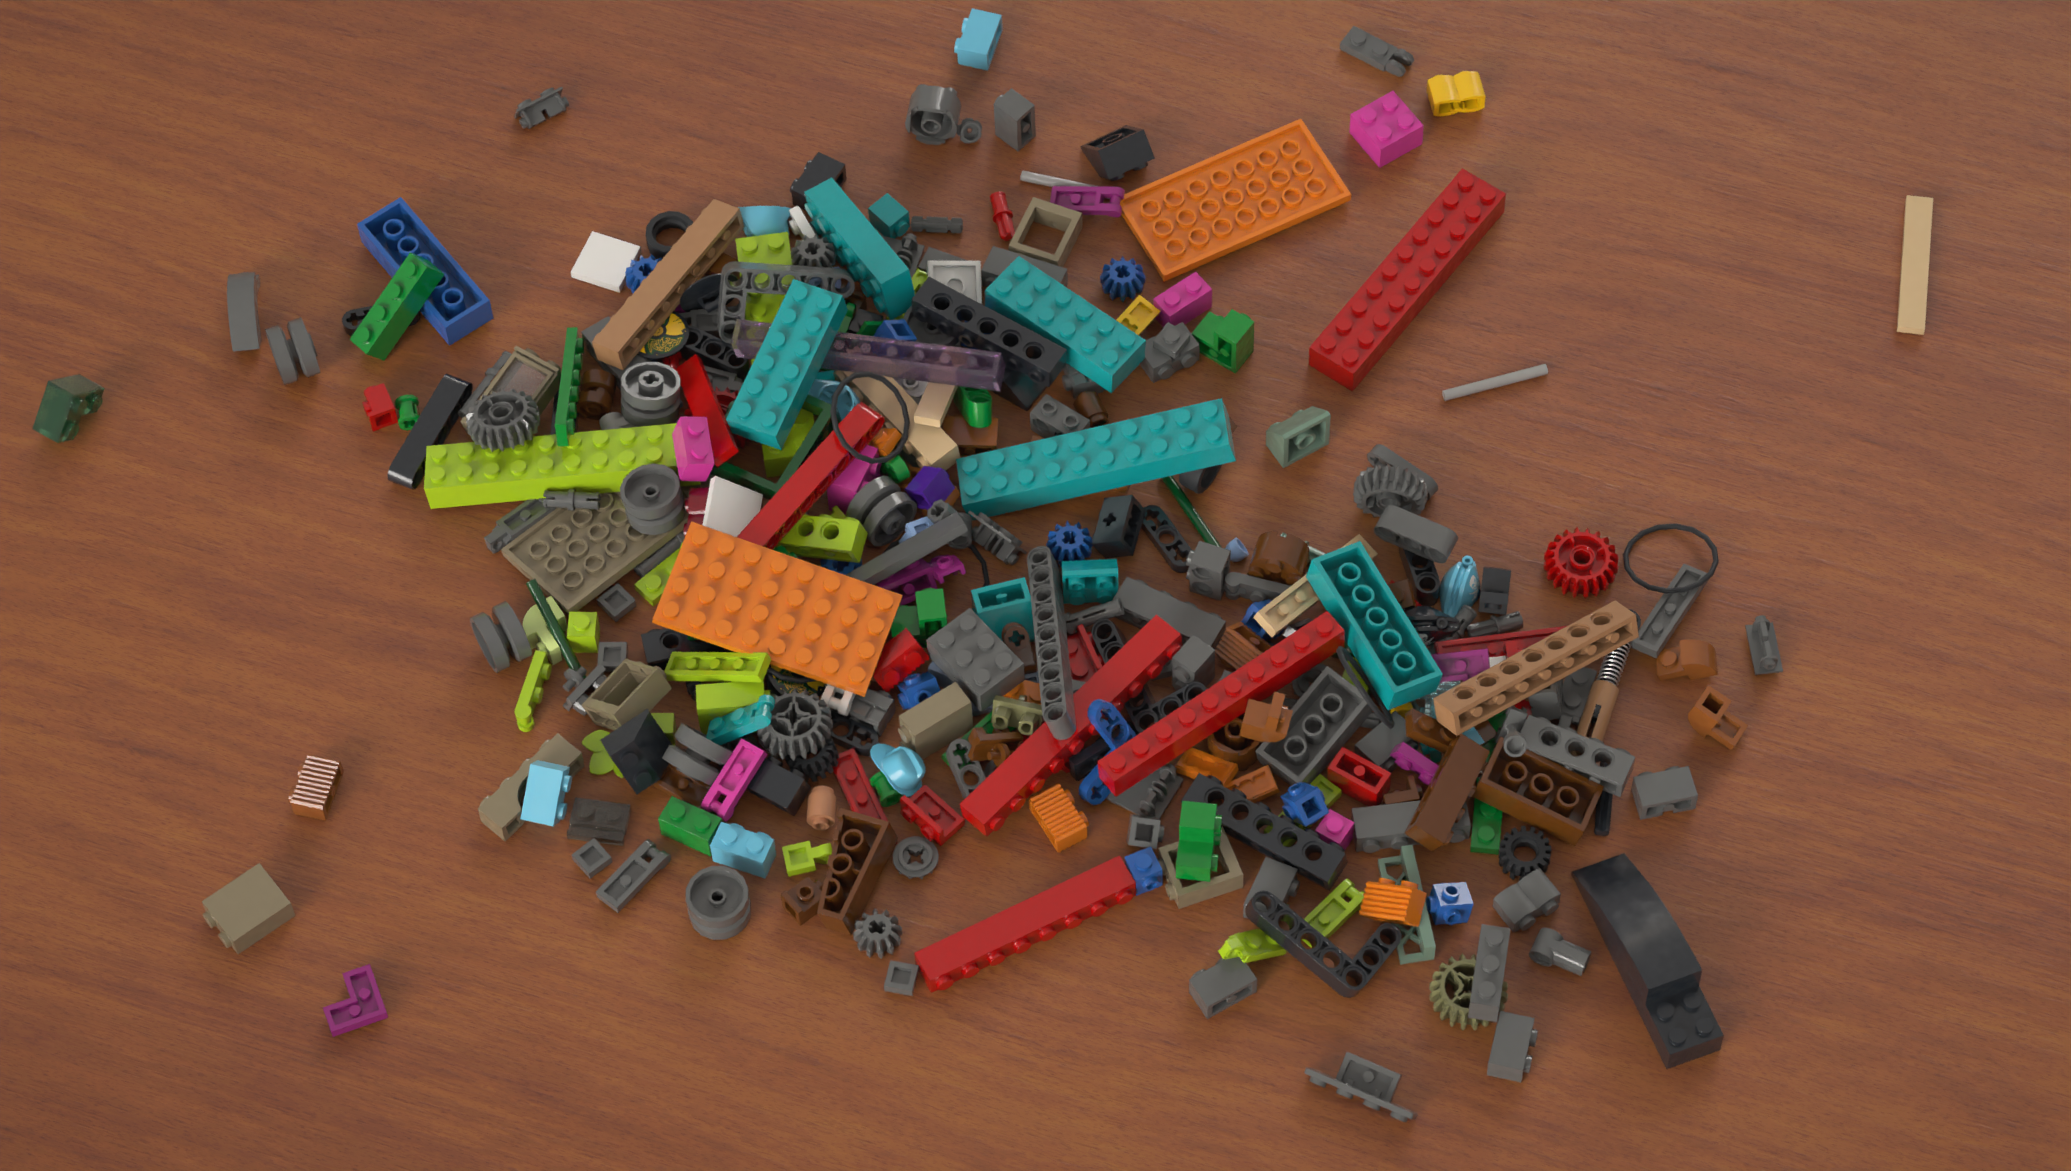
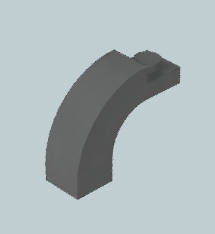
(243, 311)

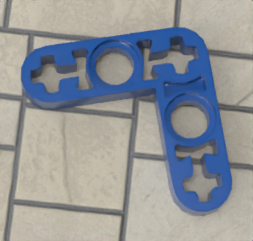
(1105, 729)

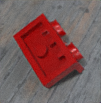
(1082, 655)

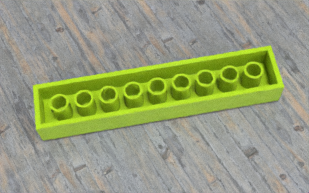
(763, 308)
(591, 463)

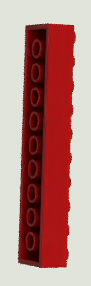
(1406, 279)

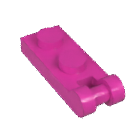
(733, 779)

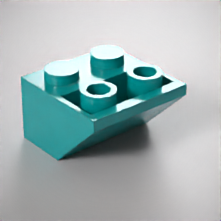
(1089, 581)
(1004, 604)

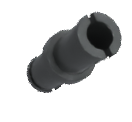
(571, 499)

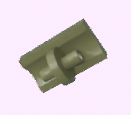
(1016, 714)

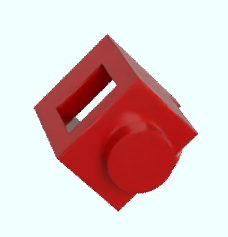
(379, 407)

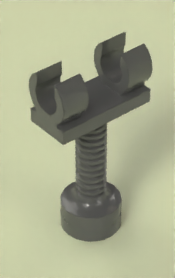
(1514, 741)

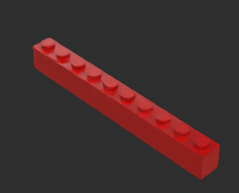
(1220, 704)
(1043, 754)

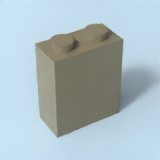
(936, 721)
(247, 909)

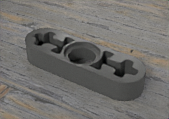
(1382, 456)
(956, 762)

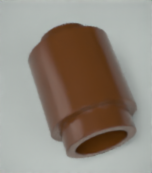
(1091, 407)

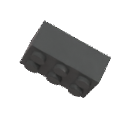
(975, 659)

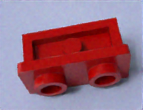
(931, 815)

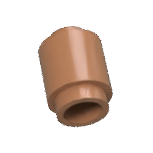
(821, 808)

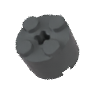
(933, 114)

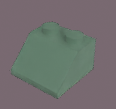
(1299, 435)

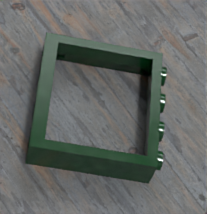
(817, 434)

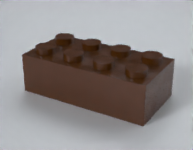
(1538, 793)

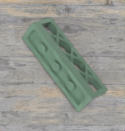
(1424, 931)

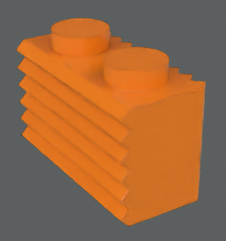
(1058, 817)
(1393, 903)

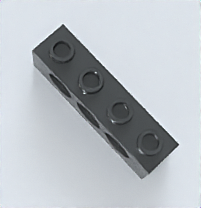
(1593, 750)

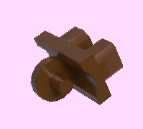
(993, 746)

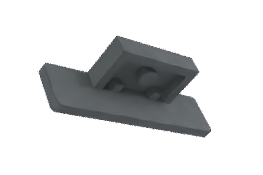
(1365, 1080)

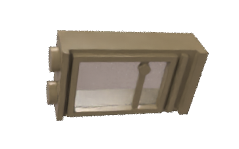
(529, 374)

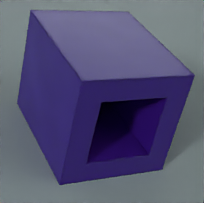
(929, 486)

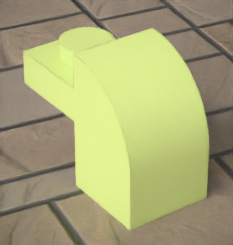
(539, 633)

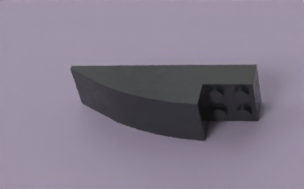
(1651, 959)

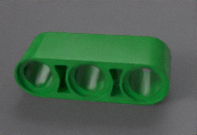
(974, 406)

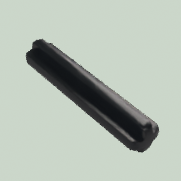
(1603, 811)

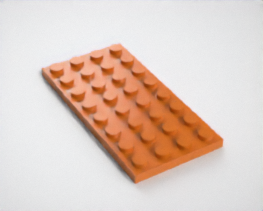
(1233, 199)
(777, 605)

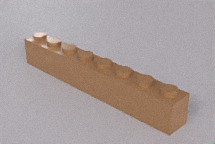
(664, 286)

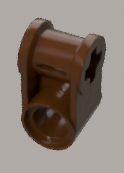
(1022, 647)

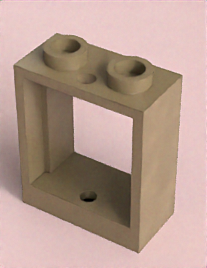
(1052, 216)
(605, 700)
(1203, 890)

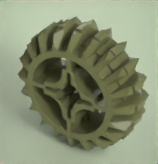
(1460, 976)

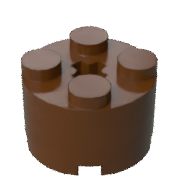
(1279, 558)
(1231, 747)

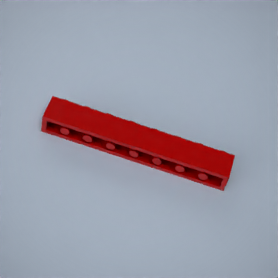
(1025, 924)

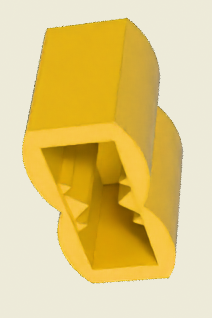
(1455, 93)

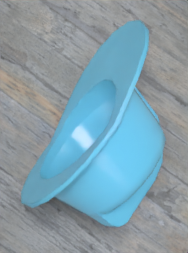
(900, 766)

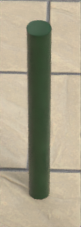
(1190, 511)
(553, 625)

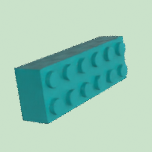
(860, 248)
(1093, 339)
(787, 364)
(1374, 625)

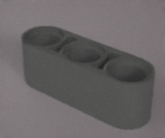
(1416, 534)

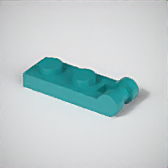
(741, 721)

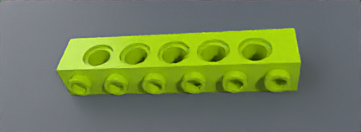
(845, 547)

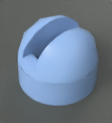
(1238, 550)

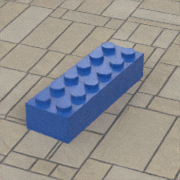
(456, 302)

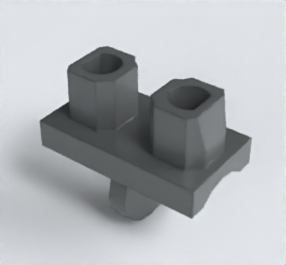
(582, 686)

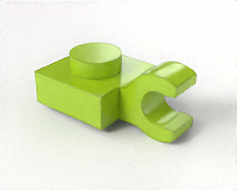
(802, 858)

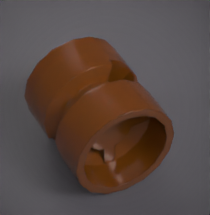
(596, 394)

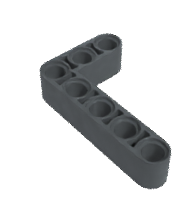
(771, 286)

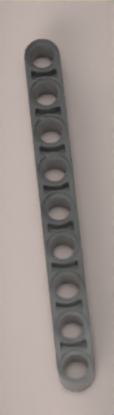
(1051, 643)

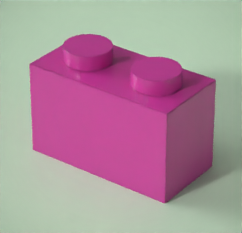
(1183, 301)
(693, 448)

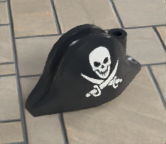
(1432, 624)

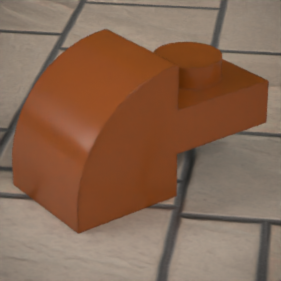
(1691, 658)

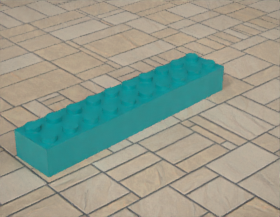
(1096, 459)

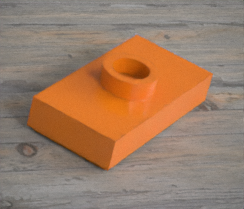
(1197, 761)
(1256, 784)

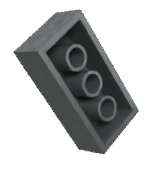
(1317, 730)

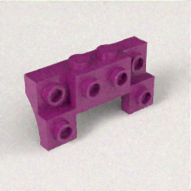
(921, 576)

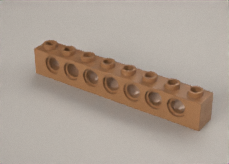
(1535, 667)

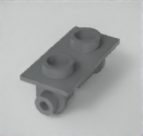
(532, 110)
(1763, 646)

